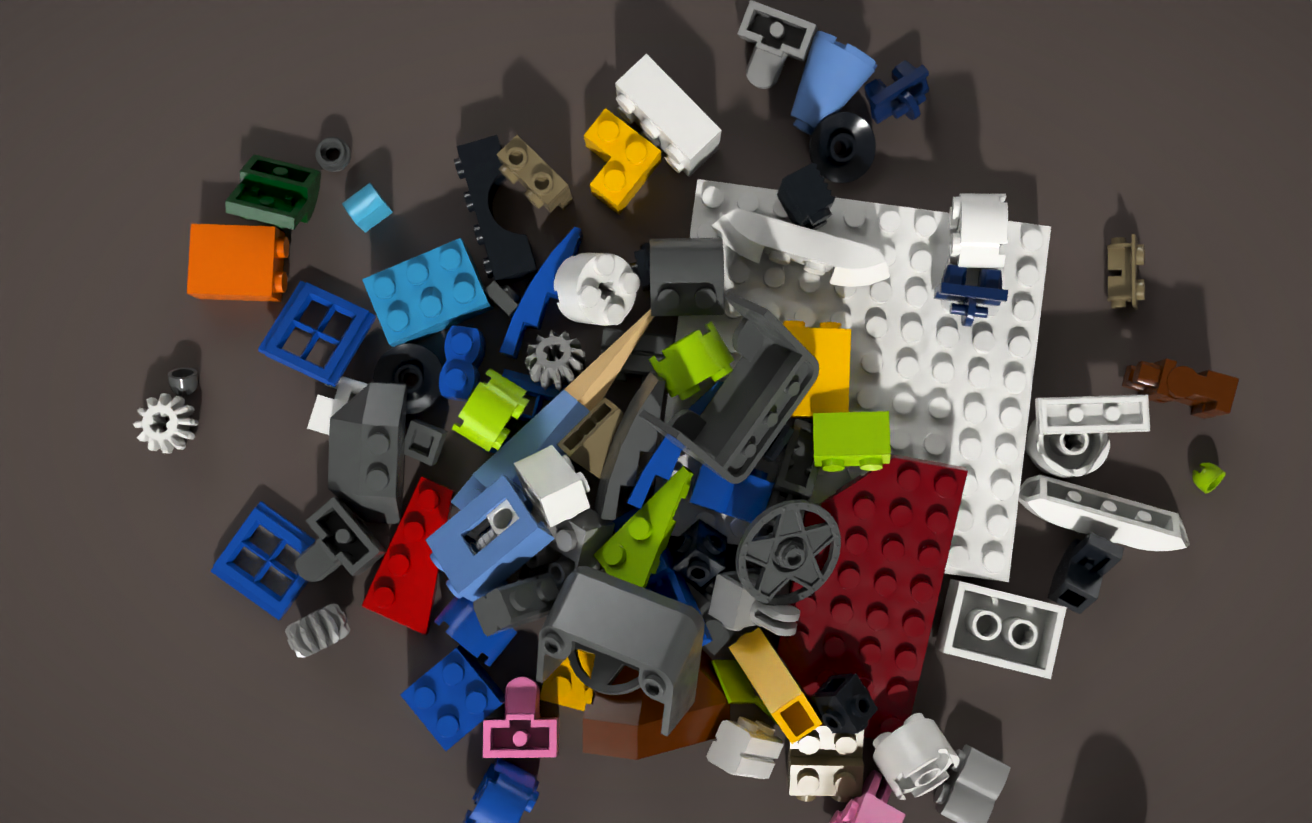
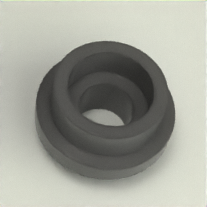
(328, 145)

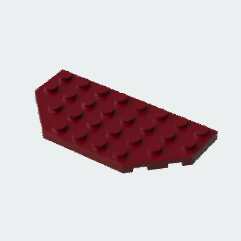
(885, 587)

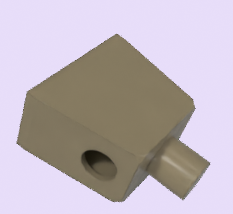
(592, 437)

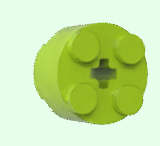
(693, 361)
(490, 411)

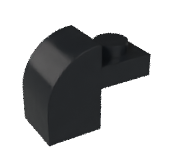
(1081, 571)

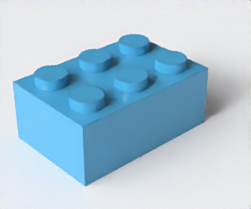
(427, 293)

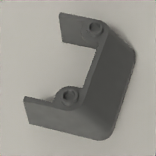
(750, 402)
(632, 626)

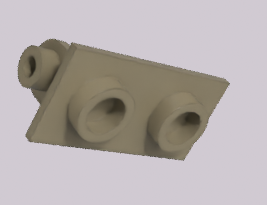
(1126, 258)

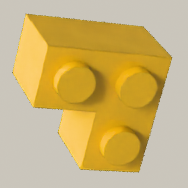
(628, 160)

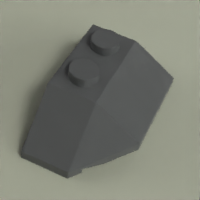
(369, 452)

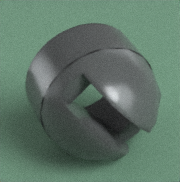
(183, 380)

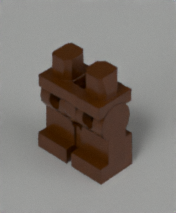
(1163, 382)

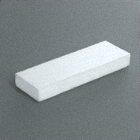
(1092, 414)

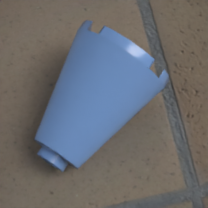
(829, 80)

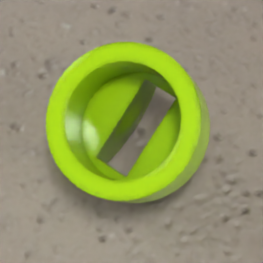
(1209, 477)

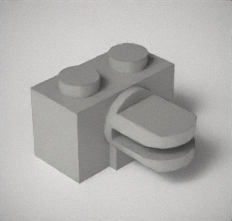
(775, 39)
(738, 609)

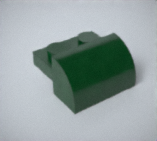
(275, 192)

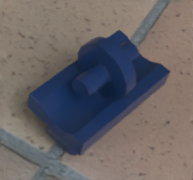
(901, 96)
(987, 292)

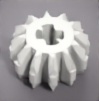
(154, 420)

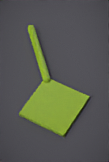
(736, 684)

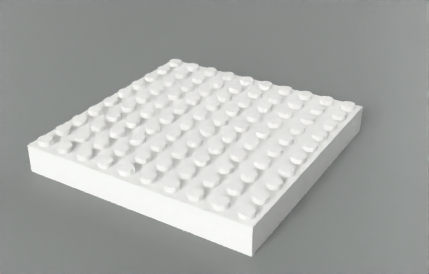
(947, 386)

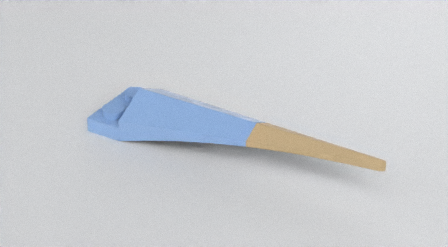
(557, 417)

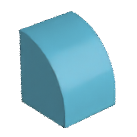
(367, 207)

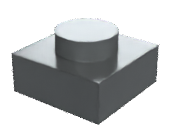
(503, 297)
(424, 441)

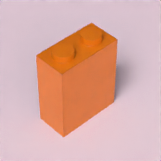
(237, 262)

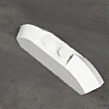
(846, 260)
(1103, 514)

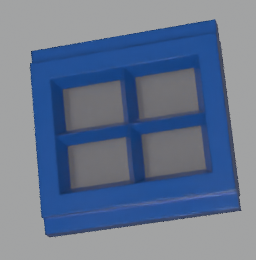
(263, 560)

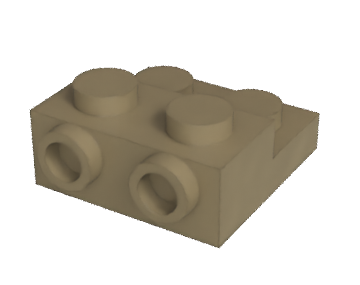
(540, 180)
(826, 765)

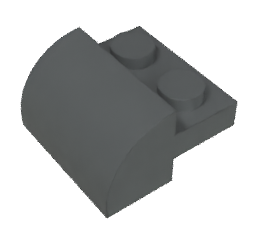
(687, 276)

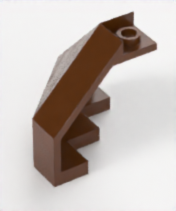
(632, 721)

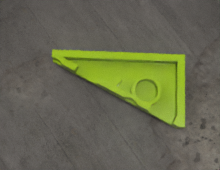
(638, 544)

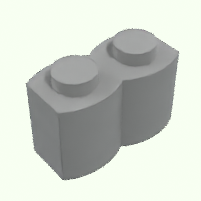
(971, 787)

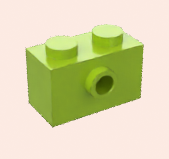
(851, 440)

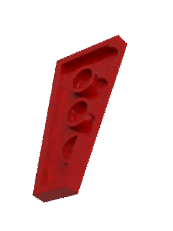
(407, 576)

